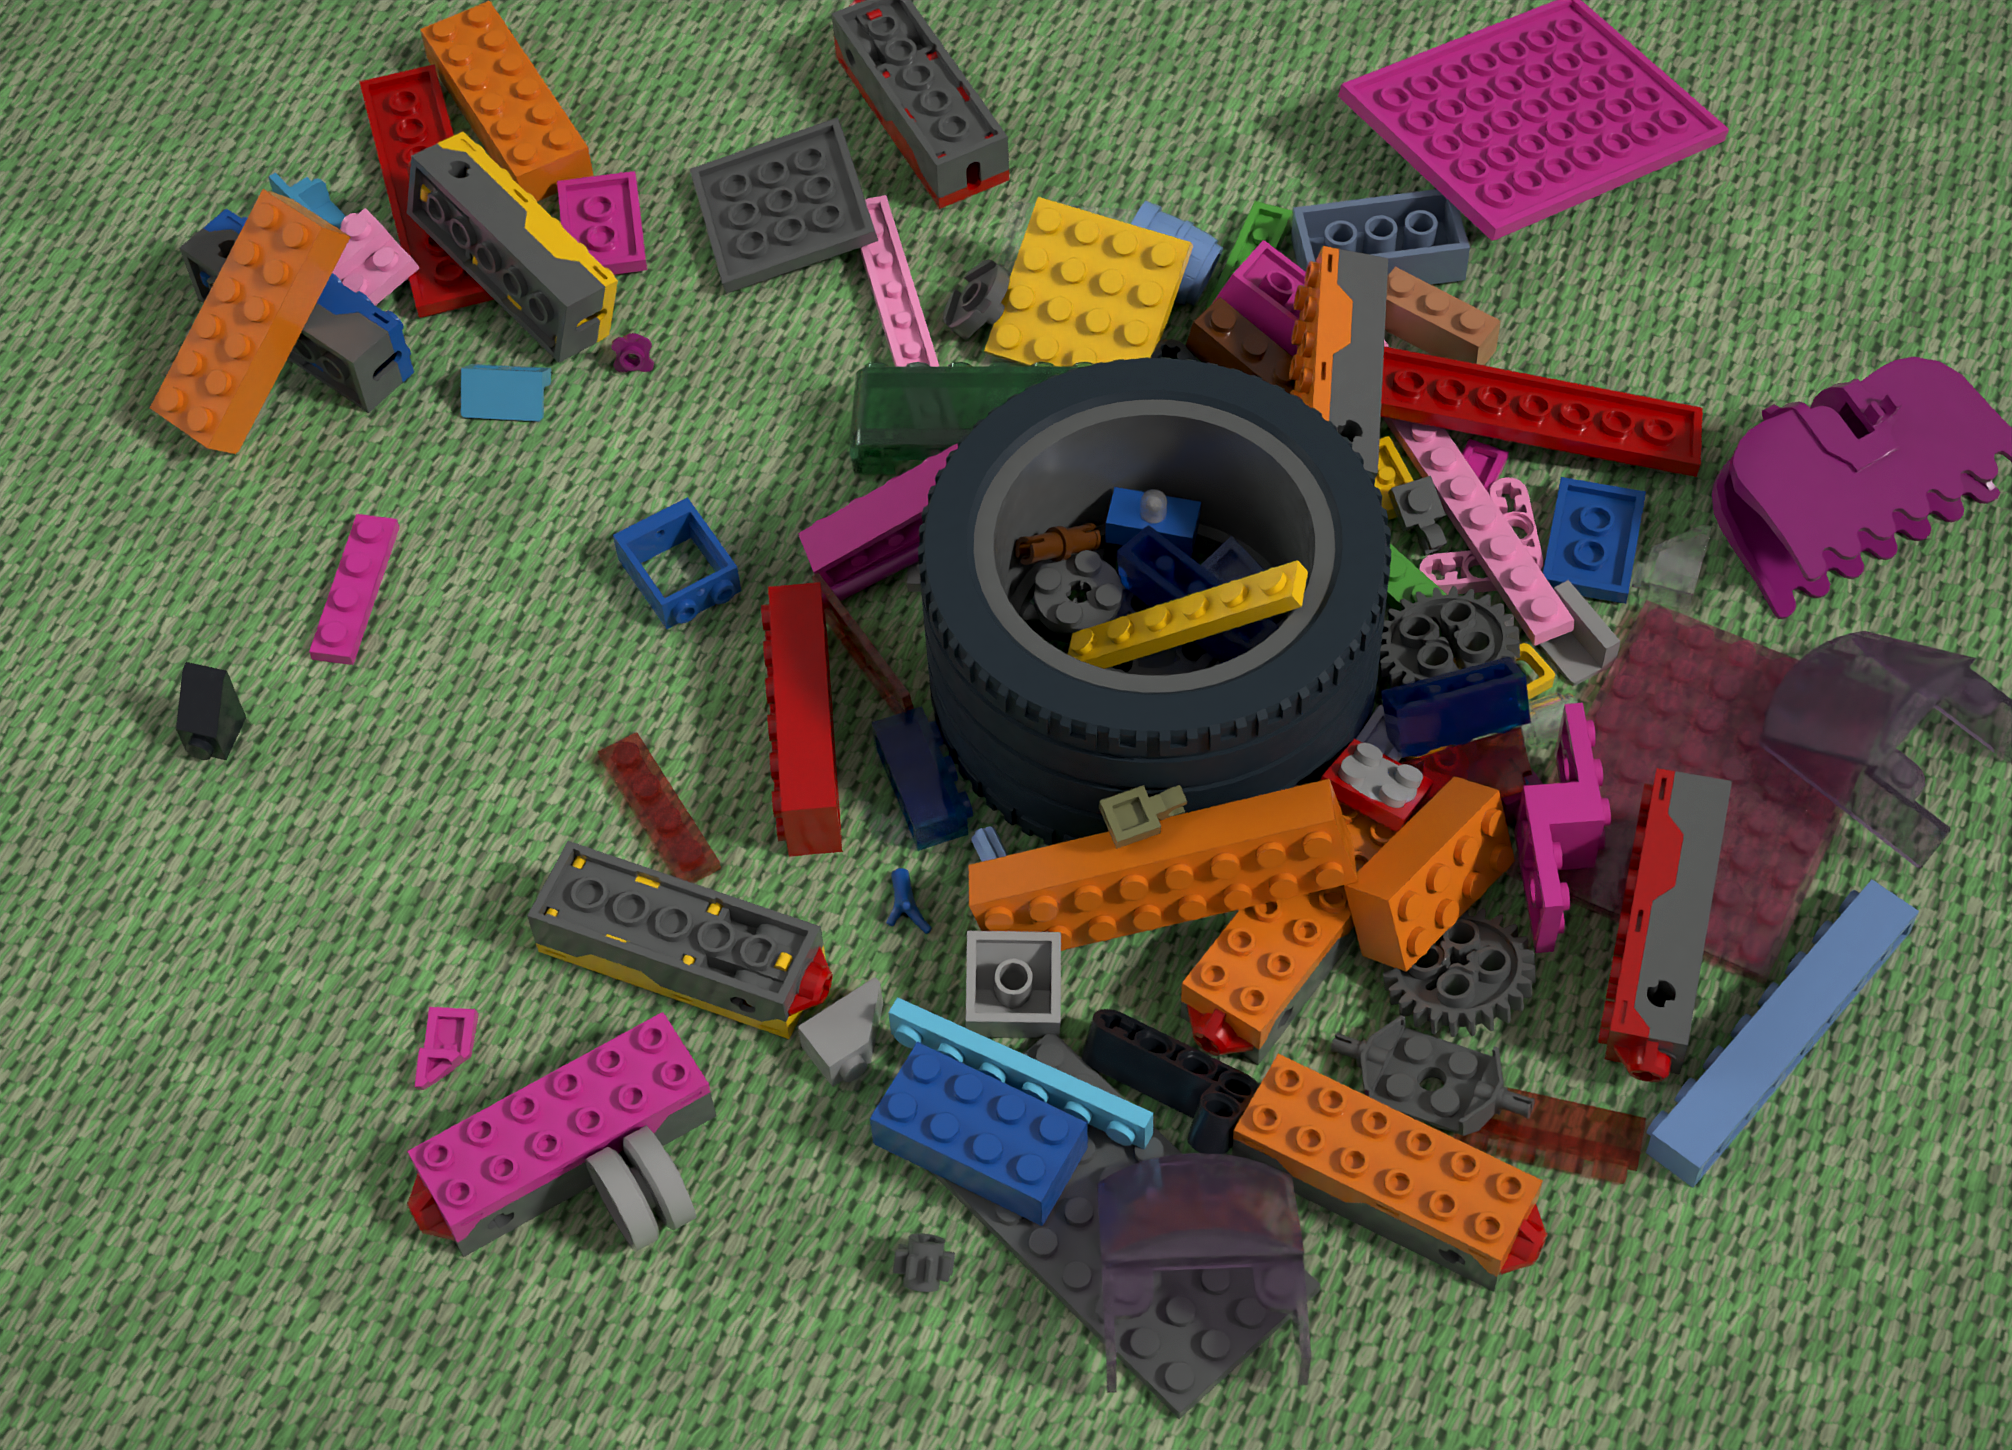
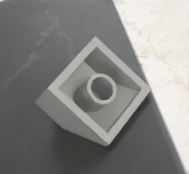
(1013, 983)

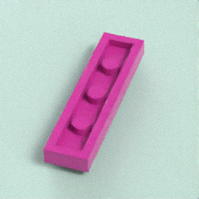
(354, 589)

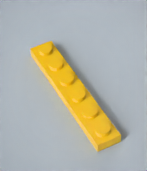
(1191, 617)

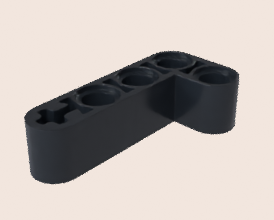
(1172, 1075)

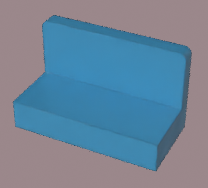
(503, 392)

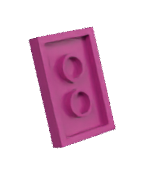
(606, 219)

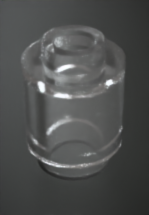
(1545, 718)

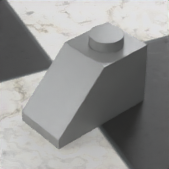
(844, 1034)

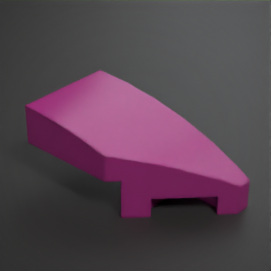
(446, 1045)

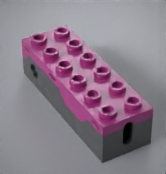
(535, 1142)

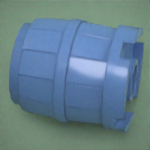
(1203, 255)

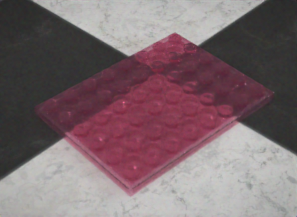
(1697, 706)

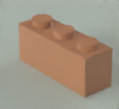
(1438, 320)

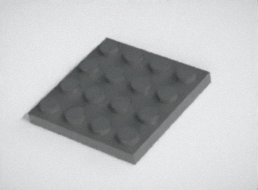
(783, 205)

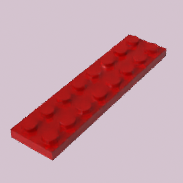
(405, 118)
(1541, 411)

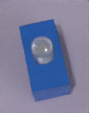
(1170, 516)

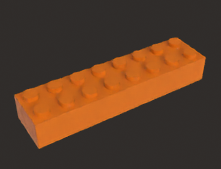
(1191, 870)

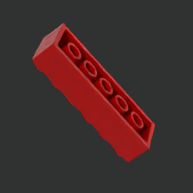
(801, 720)

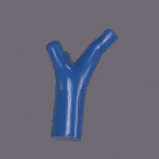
(904, 901)

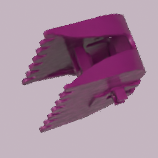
(1852, 472)

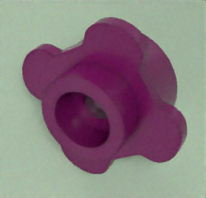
(636, 345)

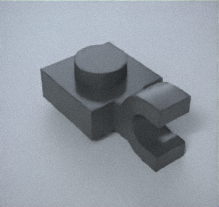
(1418, 508)

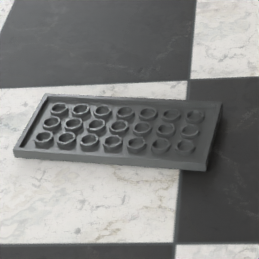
(1198, 1318)

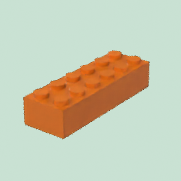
(506, 100)
(249, 322)

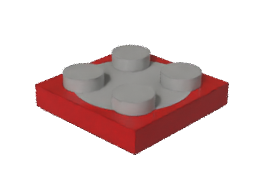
(1377, 784)

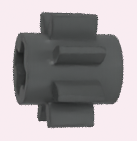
(923, 1262)

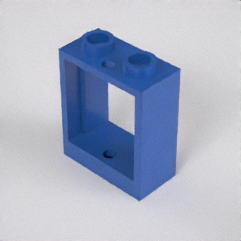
(675, 526)

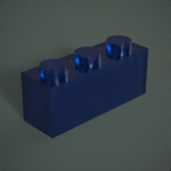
(1456, 707)
(922, 778)

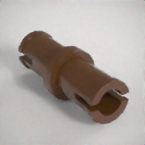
(1057, 543)

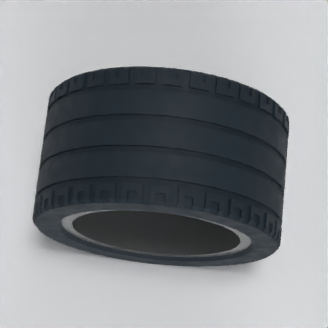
(1062, 734)

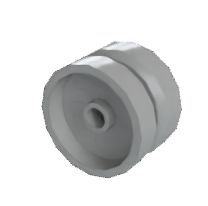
(647, 1185)

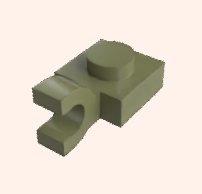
(1136, 816)

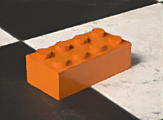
(1430, 873)

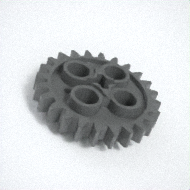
(1468, 629)
(1466, 976)

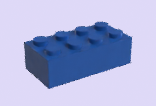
(979, 1133)

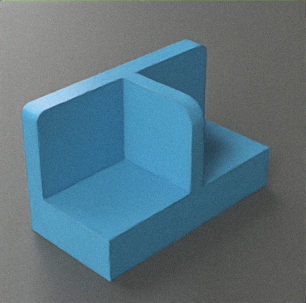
(310, 195)

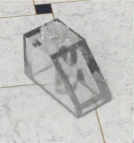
(1673, 570)

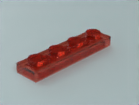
(659, 809)

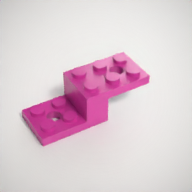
(1561, 827)

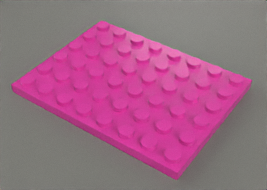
(1532, 115)

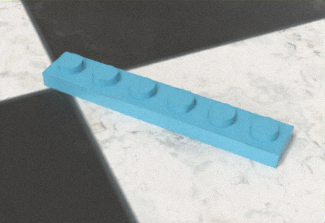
(1117, 1117)

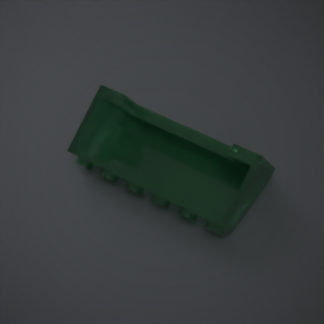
(928, 408)

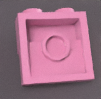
(372, 258)

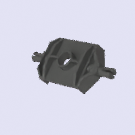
(1401, 1058)

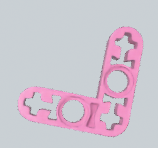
(1520, 517)

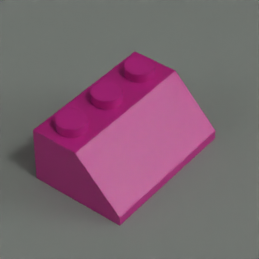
(1265, 293)

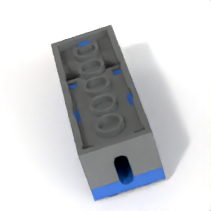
(346, 337)

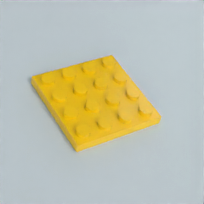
(1087, 289)

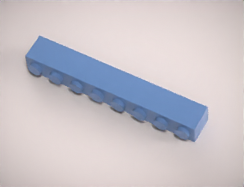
(1780, 1033)

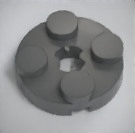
(979, 300)
(1079, 572)

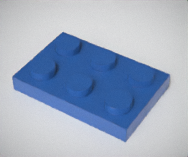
(1594, 538)

